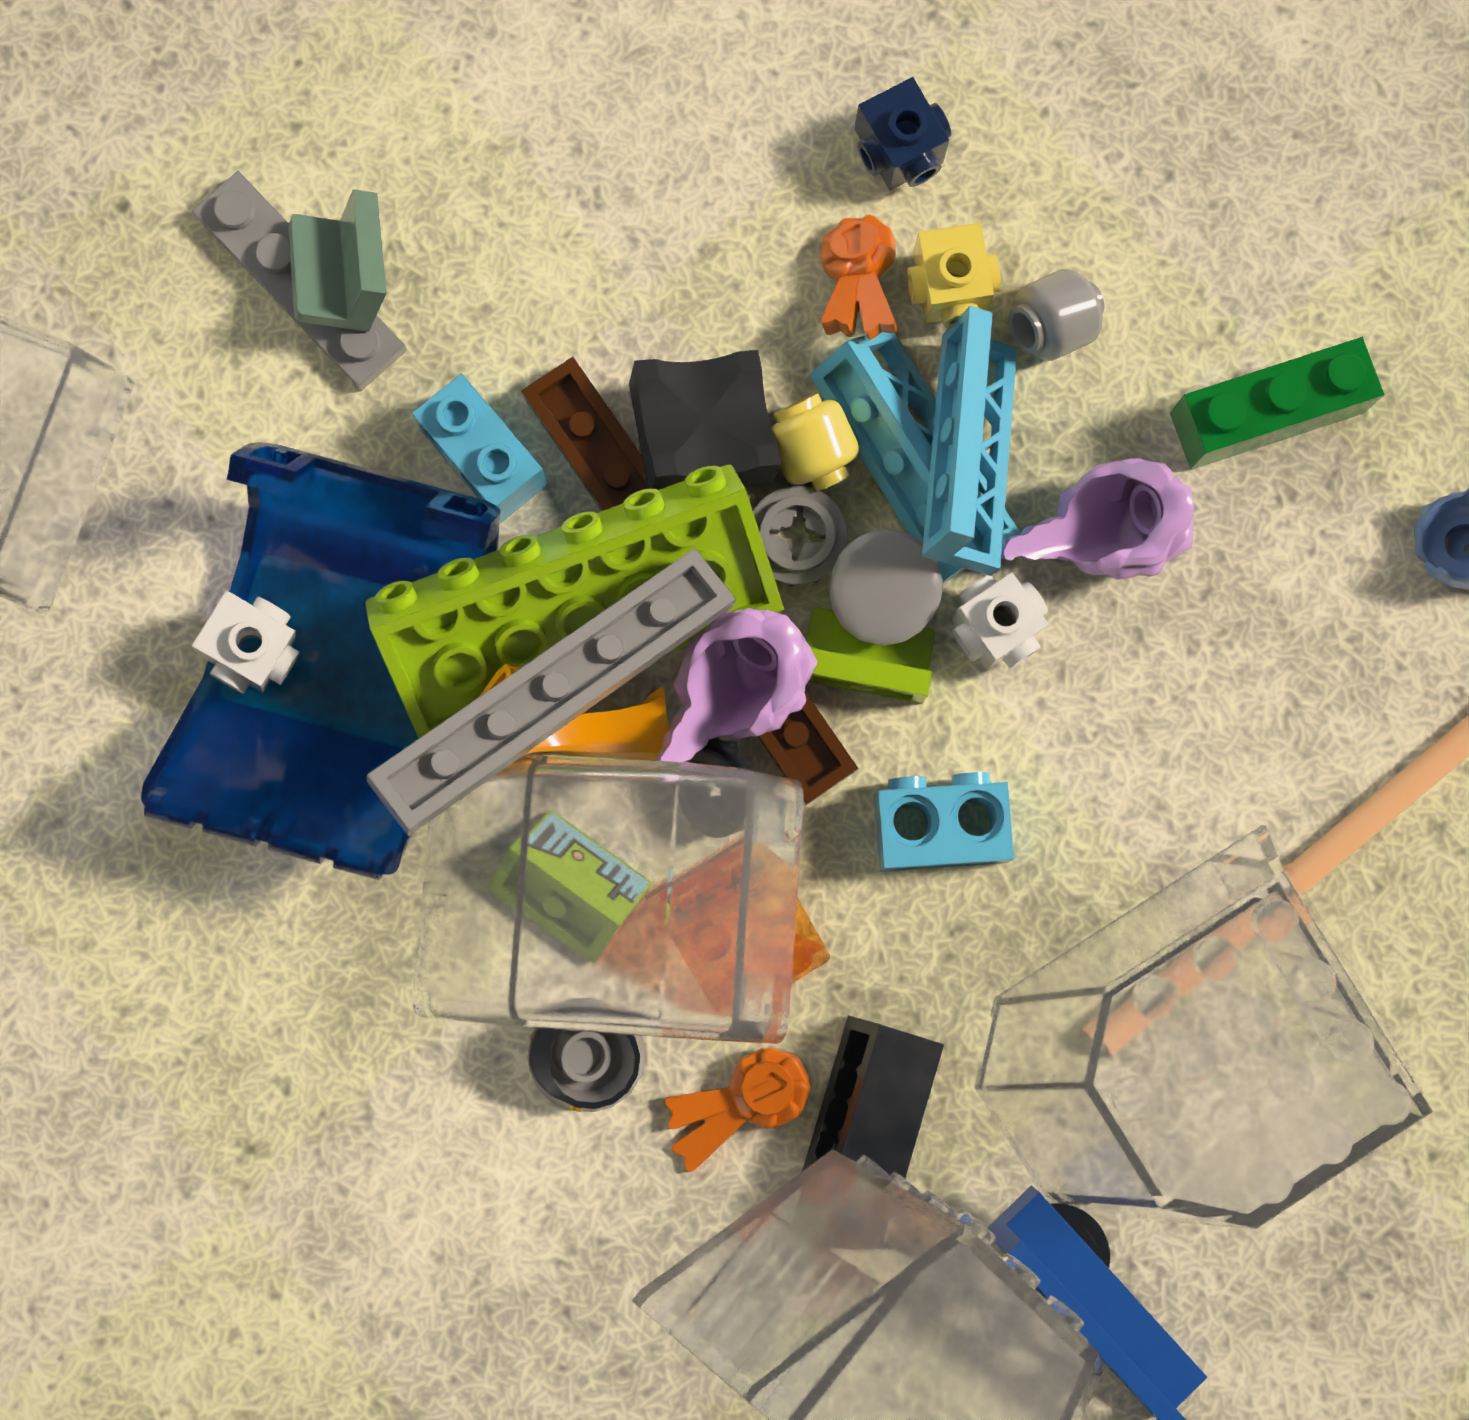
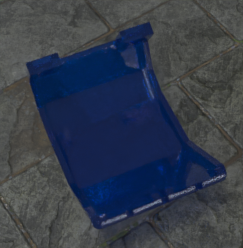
(298, 755)

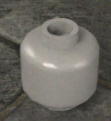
(1056, 315)

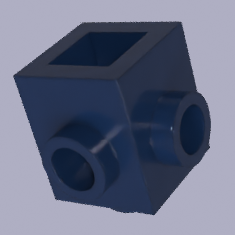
(902, 135)

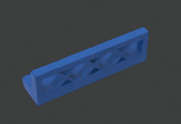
(1114, 1320)

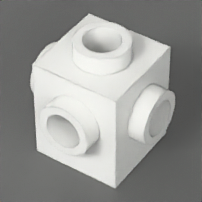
(231, 625)
(983, 637)

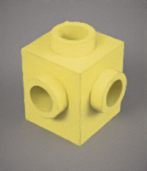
(952, 273)

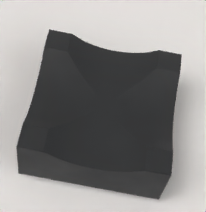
(702, 418)

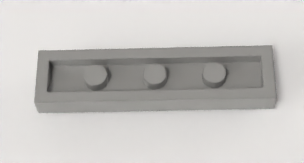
(260, 243)

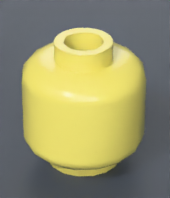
(814, 442)

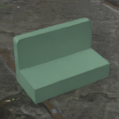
(338, 265)

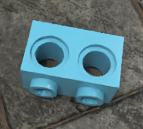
(480, 447)
(944, 841)

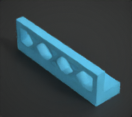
(888, 436)
(959, 449)

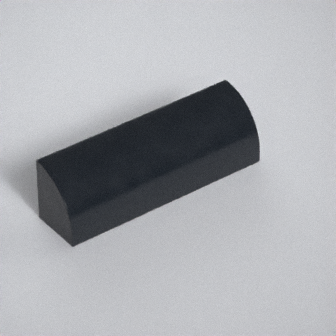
(875, 1095)

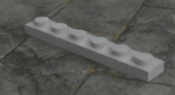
(549, 692)

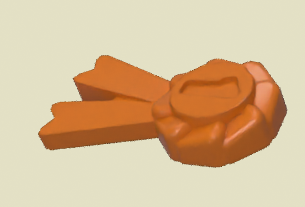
(855, 258)
(765, 1090)

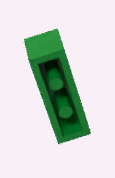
(1276, 403)

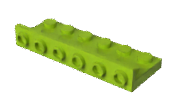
(511, 605)

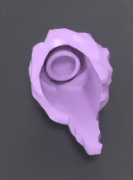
(1114, 522)
(738, 681)

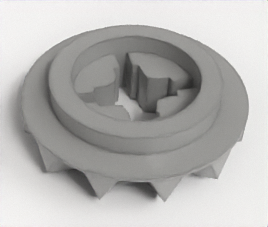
(821, 519)

